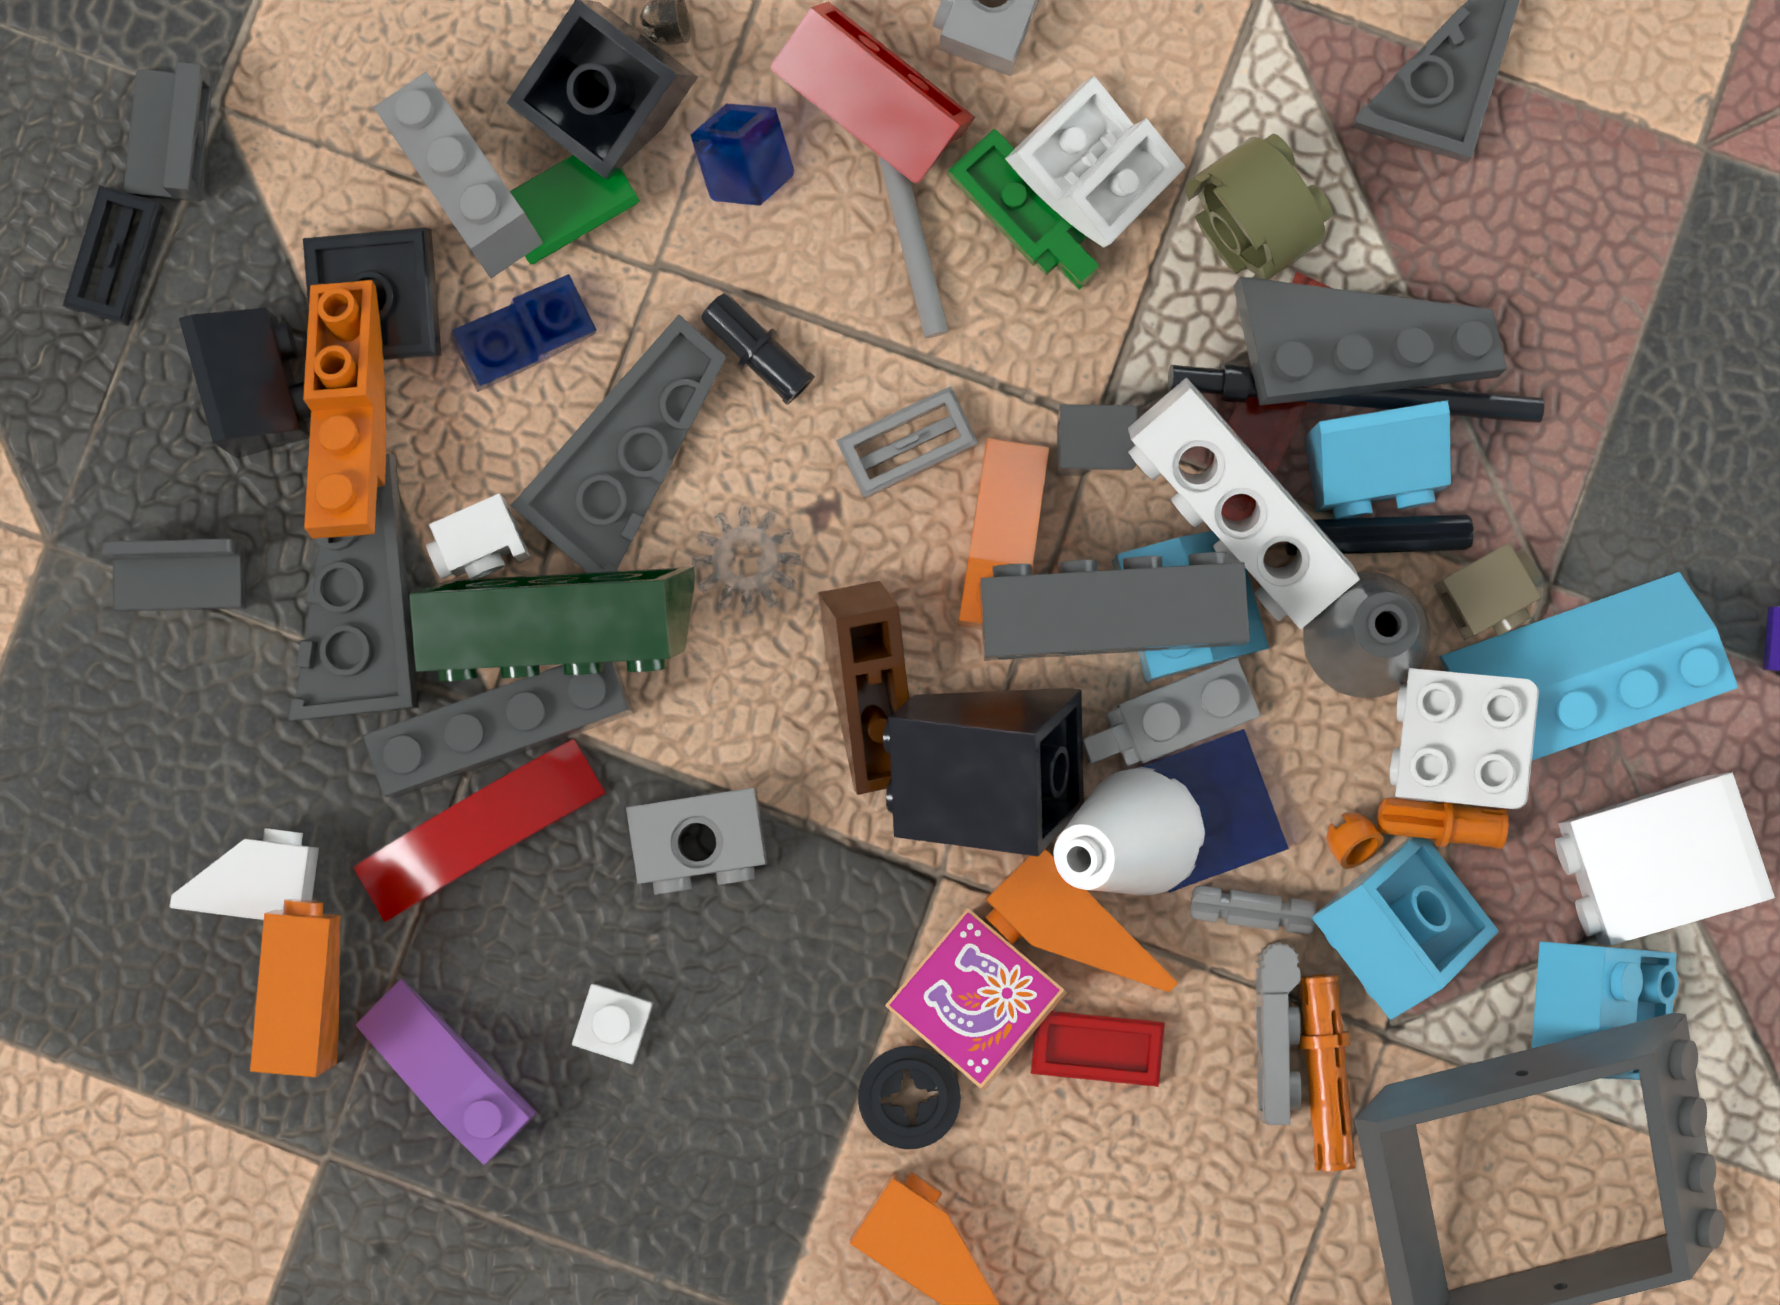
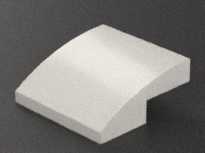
(1095, 163)

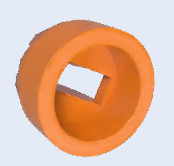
(1354, 840)

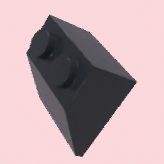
(601, 88)
(246, 379)

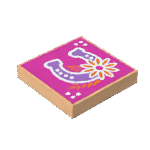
(975, 999)

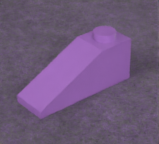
(445, 1072)

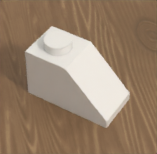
(253, 877)

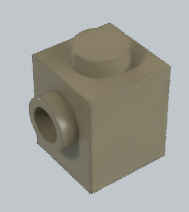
(1491, 592)

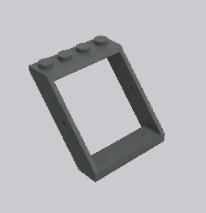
(1678, 1143)

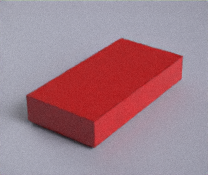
(1098, 1048)

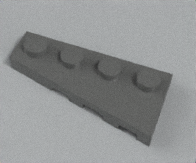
(1347, 342)
(613, 464)

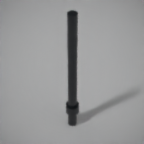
(1237, 383)

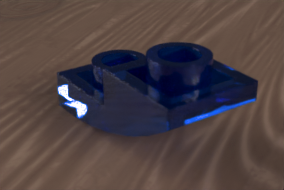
(523, 333)

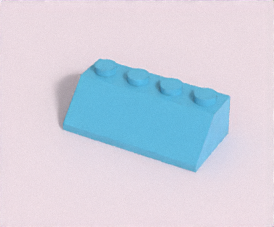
(1609, 662)

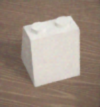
(1663, 860)

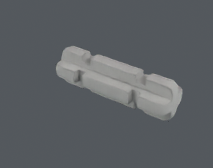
(1253, 909)

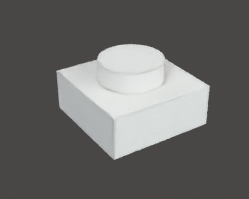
(612, 1023)

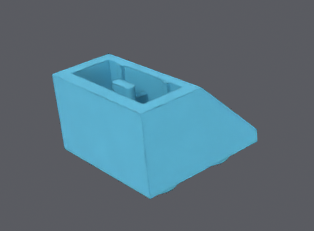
(1599, 989)

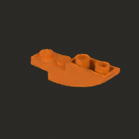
(347, 409)

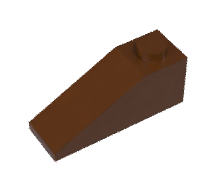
(866, 674)

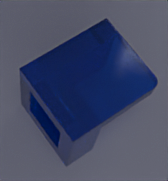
(743, 154)

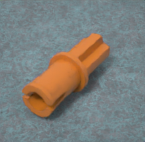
(1444, 822)

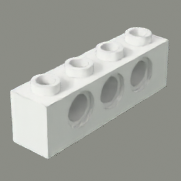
(1188, 420)

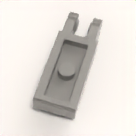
(1275, 1031)

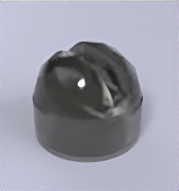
(666, 22)

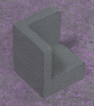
(1094, 438)

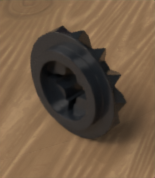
(934, 1115)

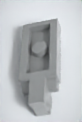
(1176, 715)

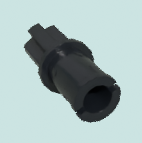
(756, 348)

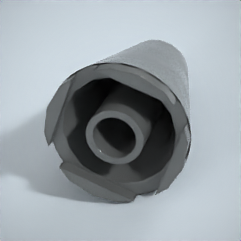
(1350, 651)

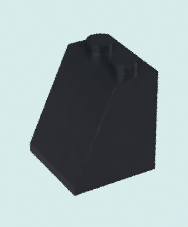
(986, 768)

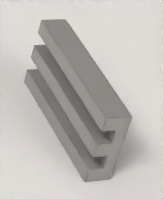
(859, 466)

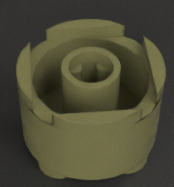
(1259, 208)

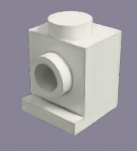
(476, 540)

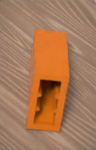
(297, 991)

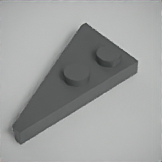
(1447, 86)

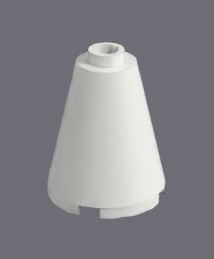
(1132, 835)

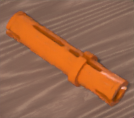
(1326, 1069)

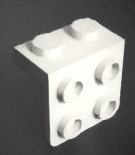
(1465, 739)

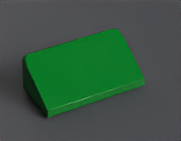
(570, 203)

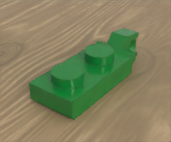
(1020, 213)

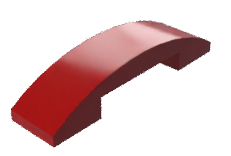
(479, 829)

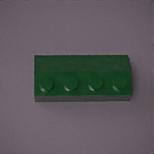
(552, 622)

